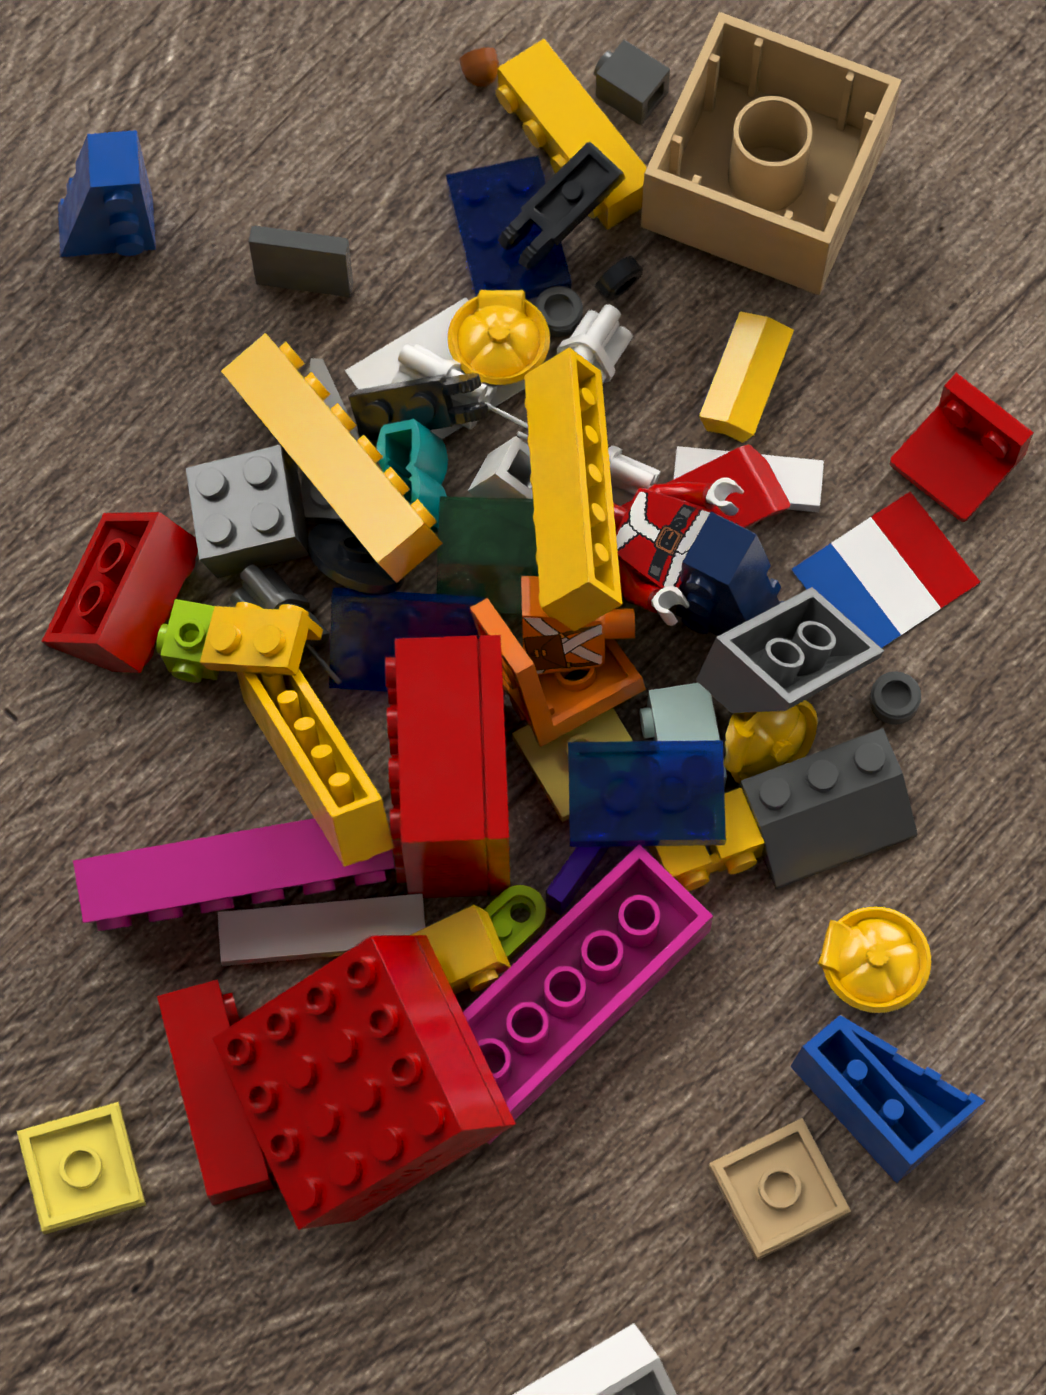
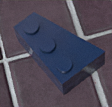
(725, 578)

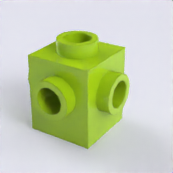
(184, 640)

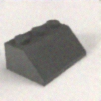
(785, 655)
(830, 808)

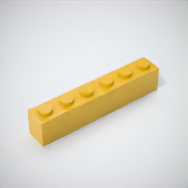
(332, 458)
(572, 490)
(319, 764)

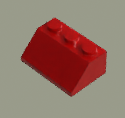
(123, 590)

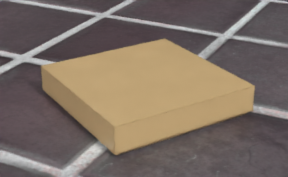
(779, 1189)

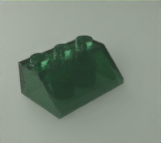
(486, 549)

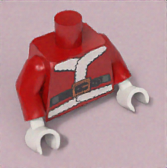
(657, 536)

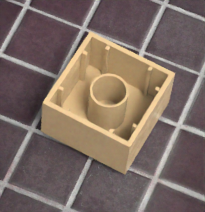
(769, 153)

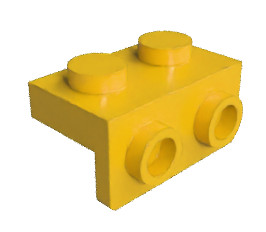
(258, 639)

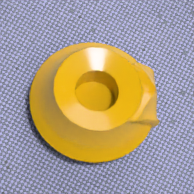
(499, 336)
(768, 739)
(875, 959)

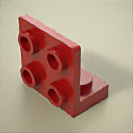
(962, 449)

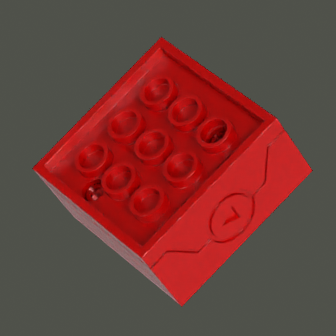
(448, 766)
(362, 1080)

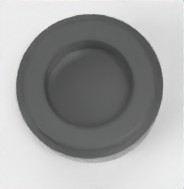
(561, 310)
(895, 698)

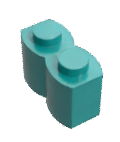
(419, 461)

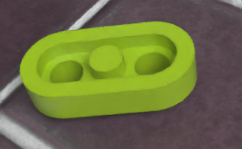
(515, 934)

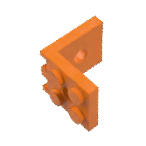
(549, 700)

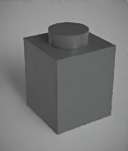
(631, 81)

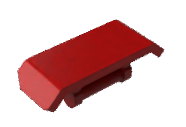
(752, 472)

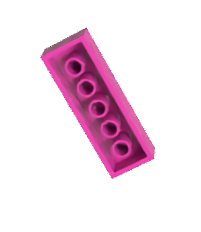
(214, 872)
(584, 976)

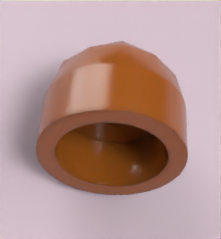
(480, 66)

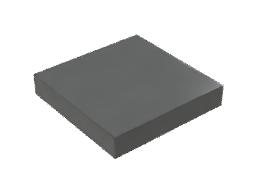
(301, 261)

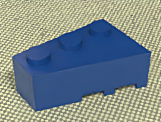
(108, 199)
(881, 1096)

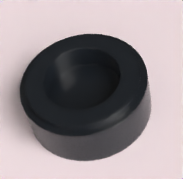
(619, 278)

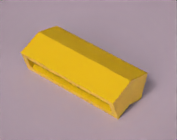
(745, 376)

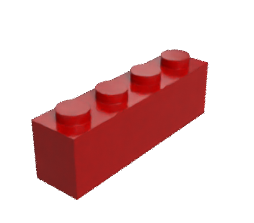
(221, 1131)

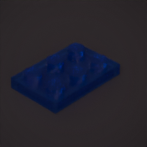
(485, 205)
(368, 624)
(646, 793)

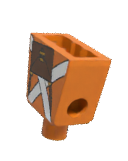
(560, 649)

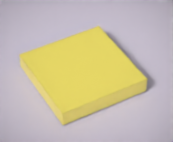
(81, 1168)

